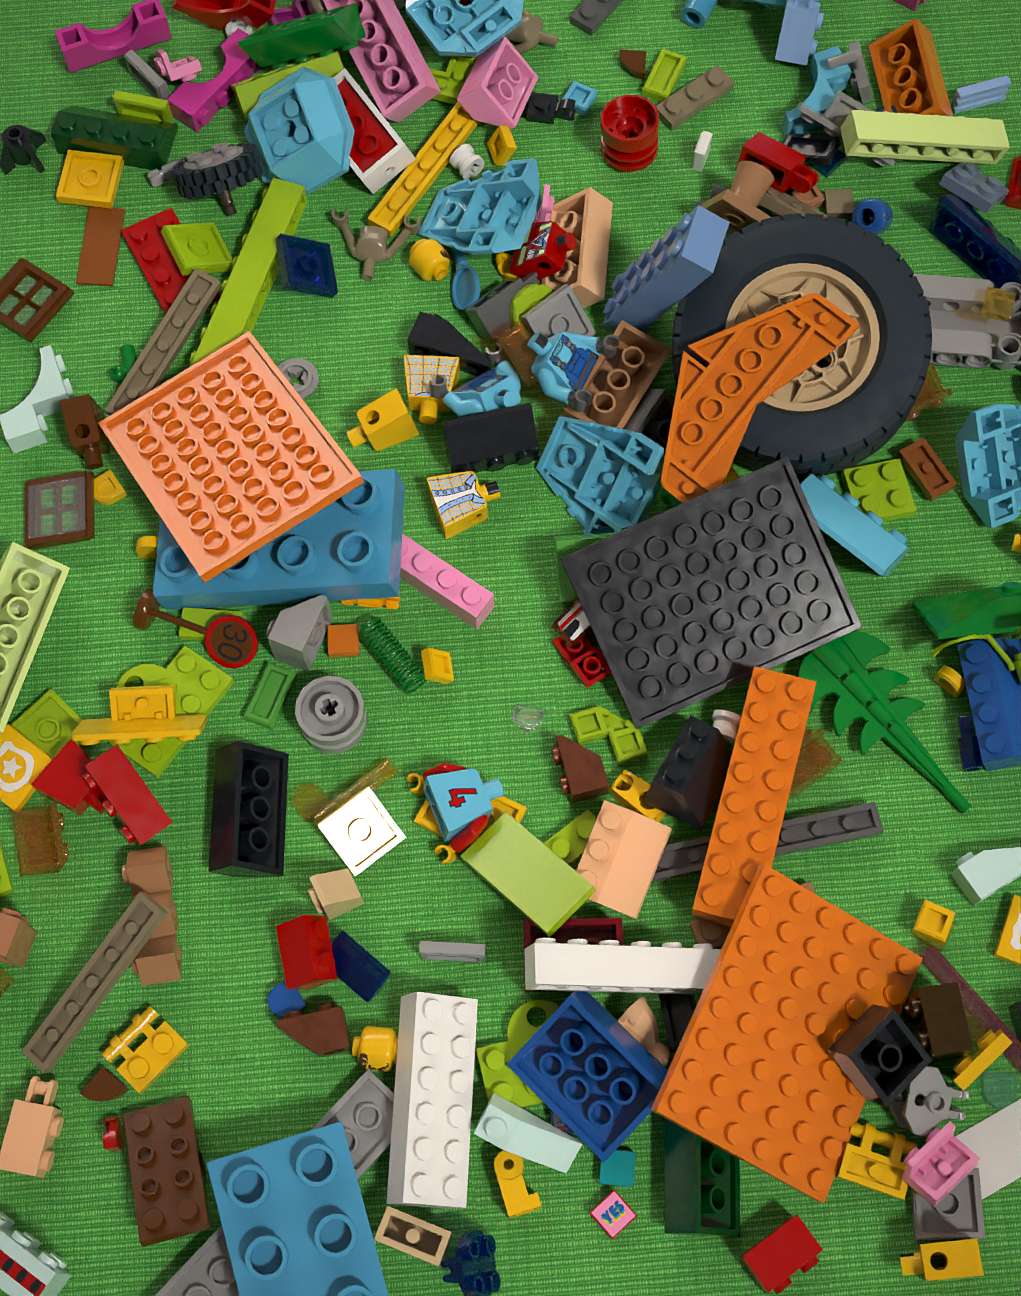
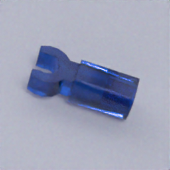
(968, 746)

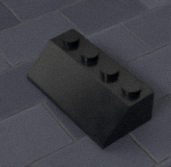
(248, 811)

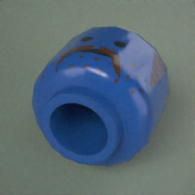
(873, 215)

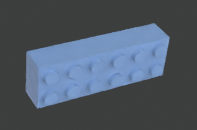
(667, 270)

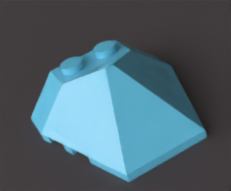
(488, 212)
(991, 462)
(602, 473)

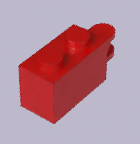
(781, 161)

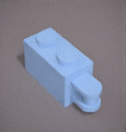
(797, 31)

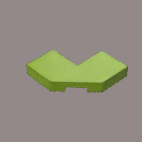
(599, 723)

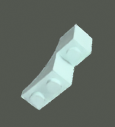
(26, 422)

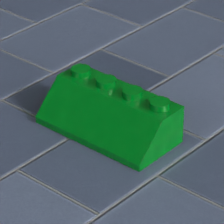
(304, 37)

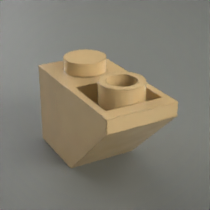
(334, 893)

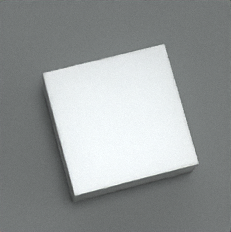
(702, 151)

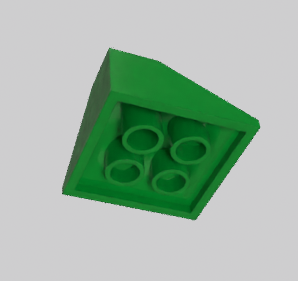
(973, 612)

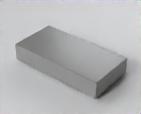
(146, 75)
(452, 951)

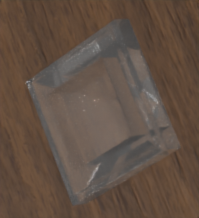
(528, 717)

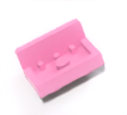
(180, 69)
(939, 1164)

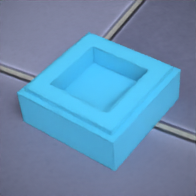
(583, 95)

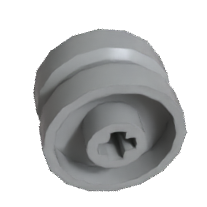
(327, 697)

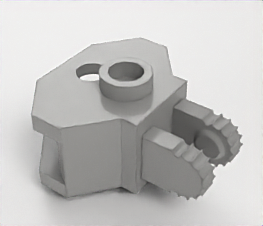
(927, 1102)

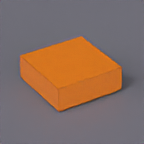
(343, 640)

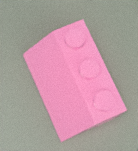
(498, 86)

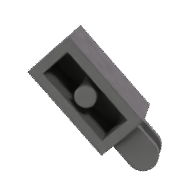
(491, 311)

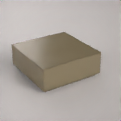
(839, 203)

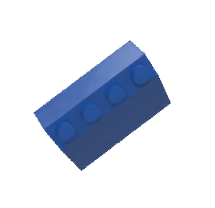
(590, 1073)

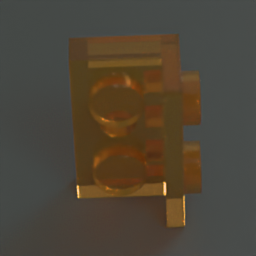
(814, 761)

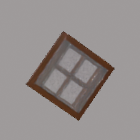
(30, 299)
(59, 510)

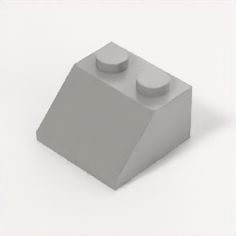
(300, 632)

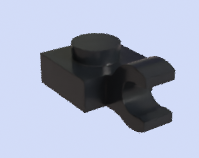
(546, 107)

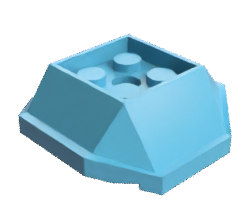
(464, 29)
(322, 137)

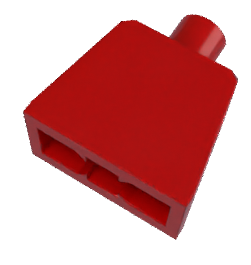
(63, 781)

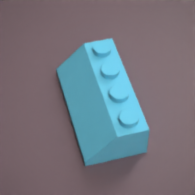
(852, 527)

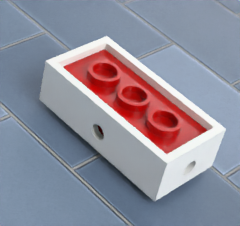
(376, 148)

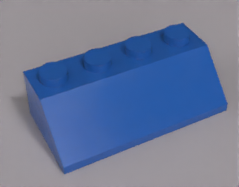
(994, 700)

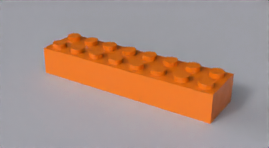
(754, 792)

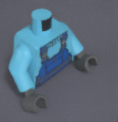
(566, 363)
(487, 392)

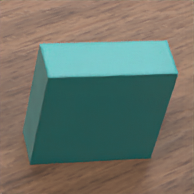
(618, 1169)

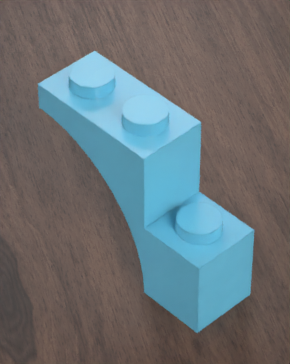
(825, 84)

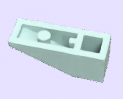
(987, 872)
(526, 1135)

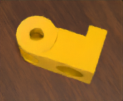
(631, 793)
(512, 1185)

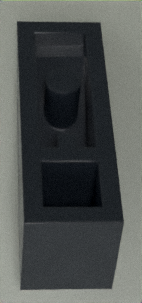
(438, 337)

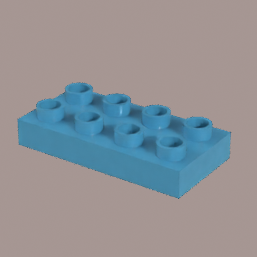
(337, 553)
(297, 1218)

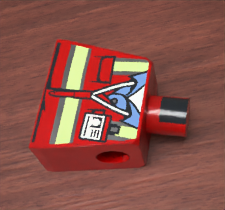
(542, 250)

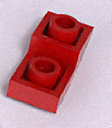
(583, 661)

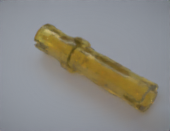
(375, 778)

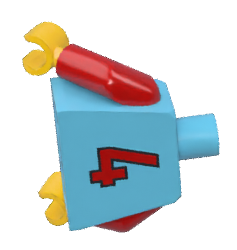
(457, 802)

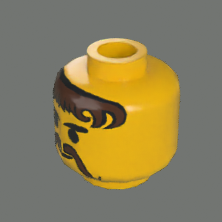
(429, 260)
(376, 1048)

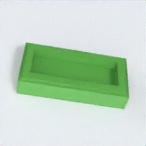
(270, 696)

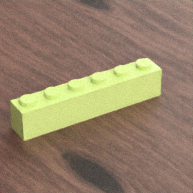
(924, 137)

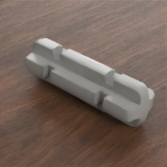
(157, 176)

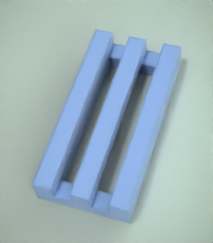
(980, 94)

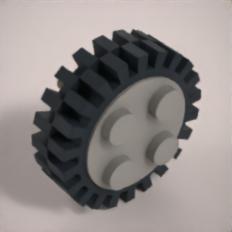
(218, 172)

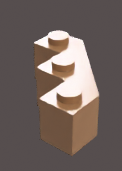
(152, 873)

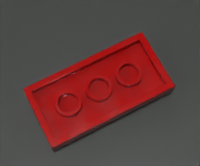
(156, 258)

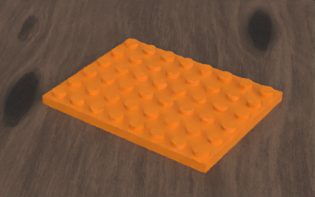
(229, 455)
(758, 1043)

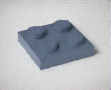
(974, 187)

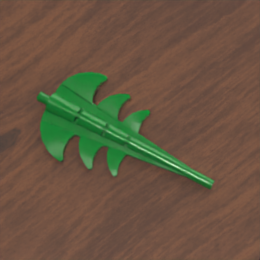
(842, 671)

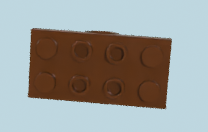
(166, 1171)

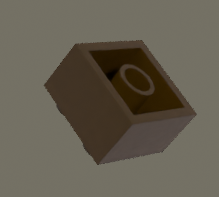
(938, 1021)

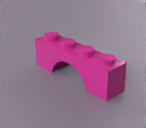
(141, 28)
(198, 102)

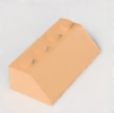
(585, 268)

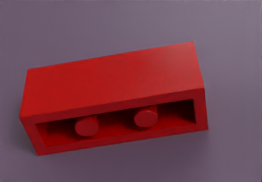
(125, 796)

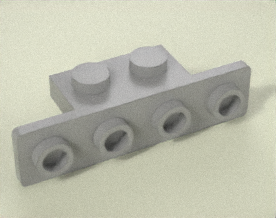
(835, 117)

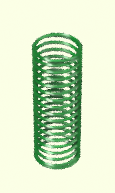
(409, 684)

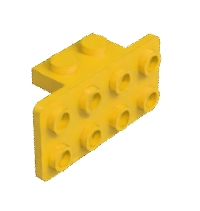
(140, 713)

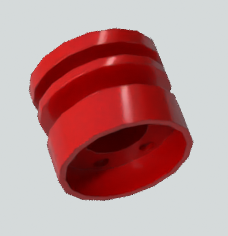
(629, 133)

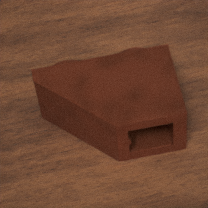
(582, 770)
(319, 1032)

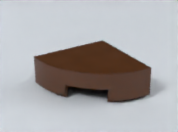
(634, 62)
(104, 1087)

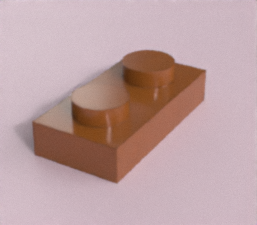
(927, 469)

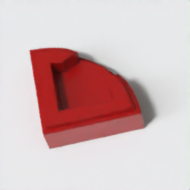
(113, 1137)

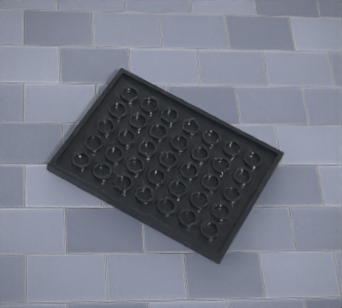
(711, 592)

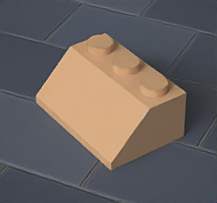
(622, 857)

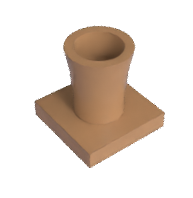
(741, 201)

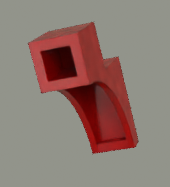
(220, 12)

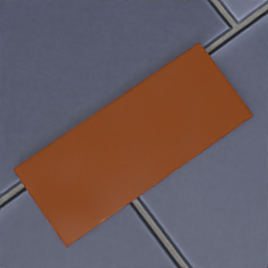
(100, 246)

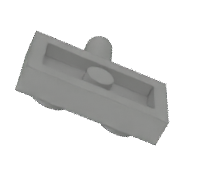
(856, 64)

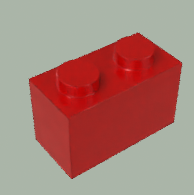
(306, 952)
(781, 1255)

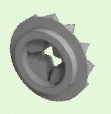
(301, 368)

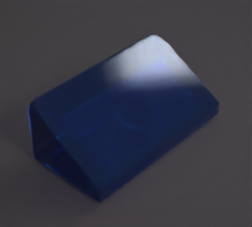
(358, 967)

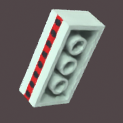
(25, 1267)

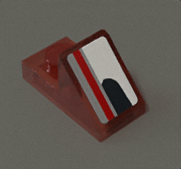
(573, 625)

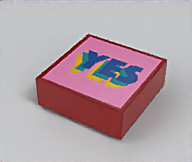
(613, 1214)

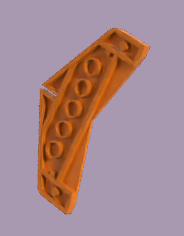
(743, 370)

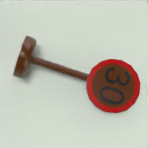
(228, 639)

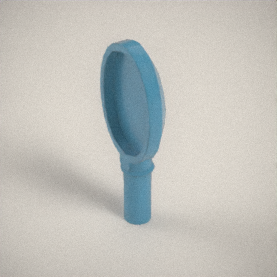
(465, 283)

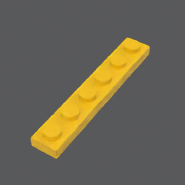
(423, 170)

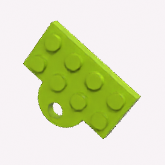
(197, 691)
(494, 1058)

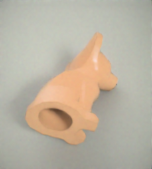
(643, 1026)

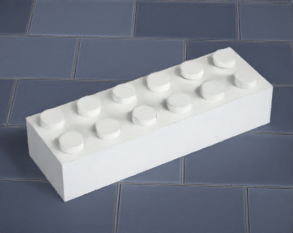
(432, 1101)

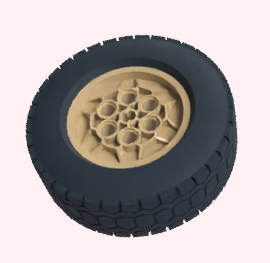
(859, 401)

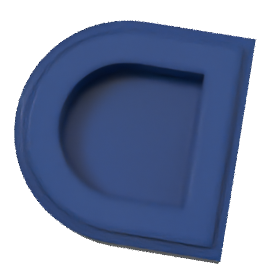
(285, 1001)

